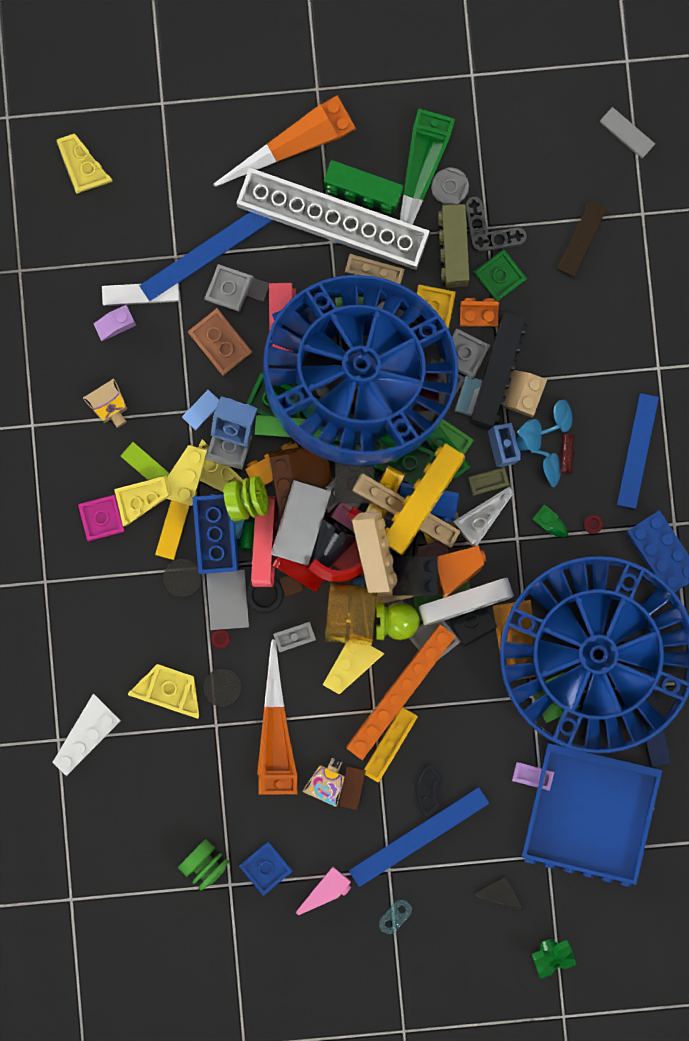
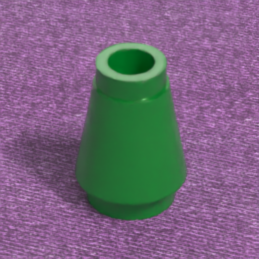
(247, 537)

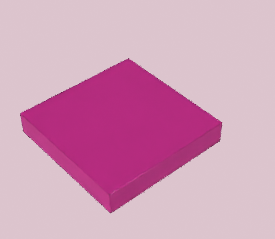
(101, 518)

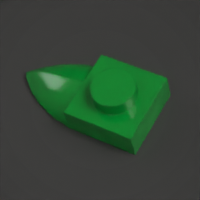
(550, 522)

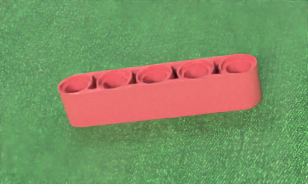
(264, 538)

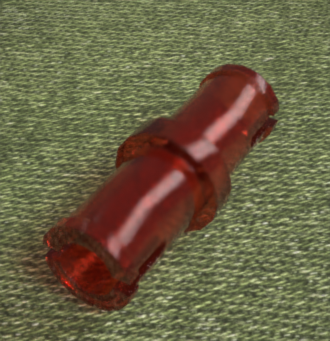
(567, 453)

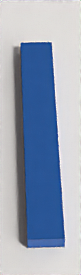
(203, 254)
(419, 837)

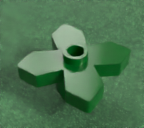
(553, 956)

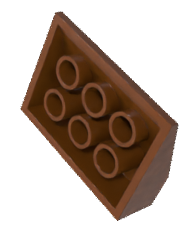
(300, 466)

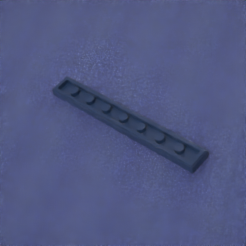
(657, 745)

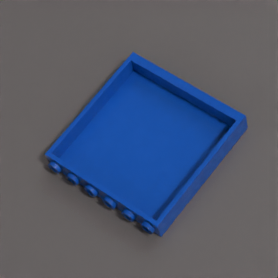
(592, 815)

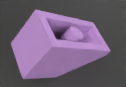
(114, 323)

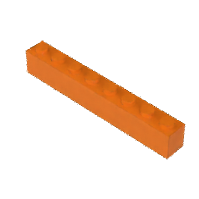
(400, 691)

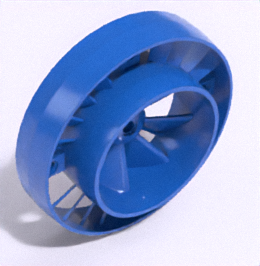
(385, 387)
(600, 698)

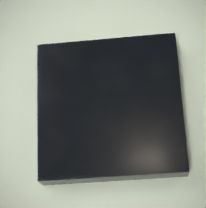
(473, 625)

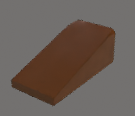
(352, 787)

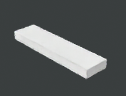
(133, 294)

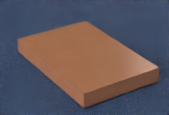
(220, 342)

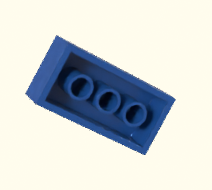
(214, 535)
(661, 550)

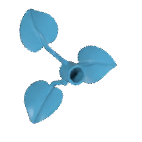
(530, 439)

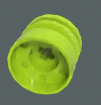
(246, 498)

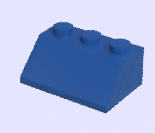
(445, 508)

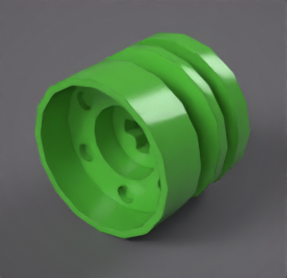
(203, 865)

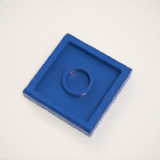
(266, 868)

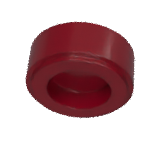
(593, 524)
(220, 639)

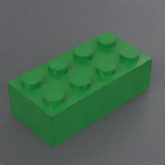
(362, 187)

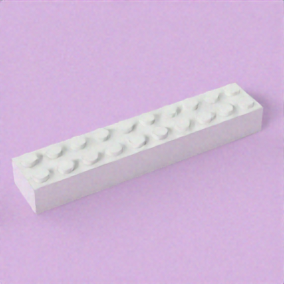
(333, 218)

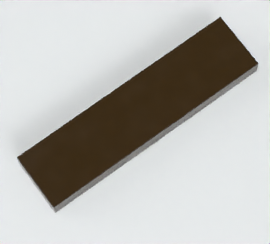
(581, 239)

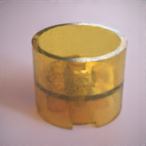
(350, 614)

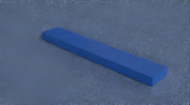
(637, 451)

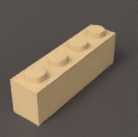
(374, 552)

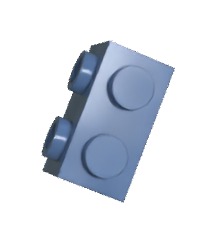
(504, 445)

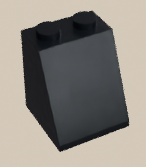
(416, 575)

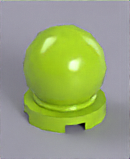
(397, 621)

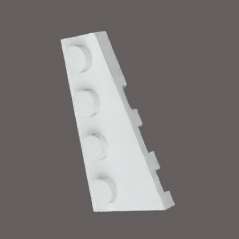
(90, 729)

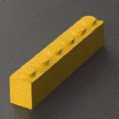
(424, 498)

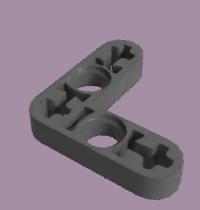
(482, 233)

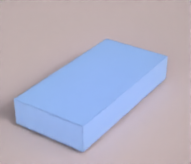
(201, 410)

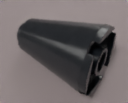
(331, 542)

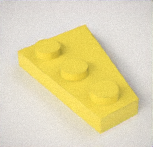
(81, 166)
(186, 475)
(140, 498)
(350, 665)

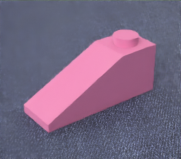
(327, 890)

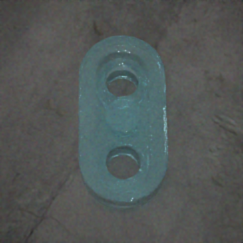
(395, 916)

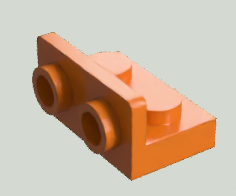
(479, 313)

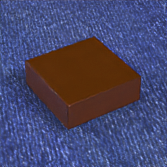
(290, 586)

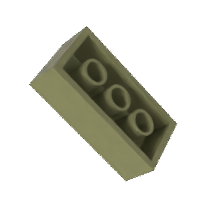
(455, 246)

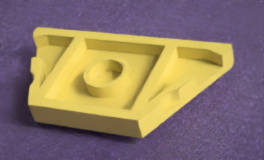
(169, 690)

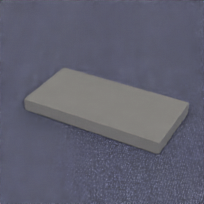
(300, 522)

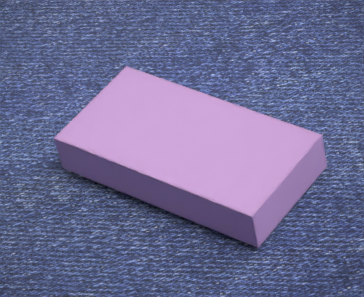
(530, 776)

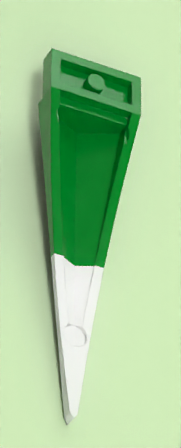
(427, 146)

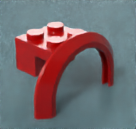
(348, 563)

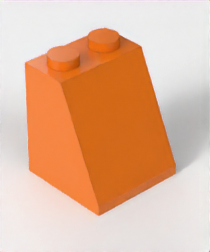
(458, 568)

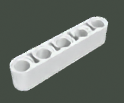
(466, 601)

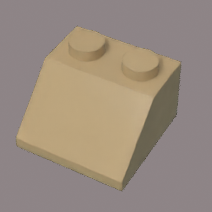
(524, 392)

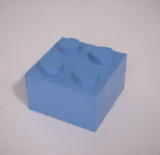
(233, 421)

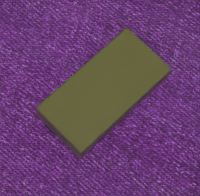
(488, 481)

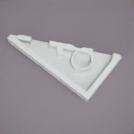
(477, 521)

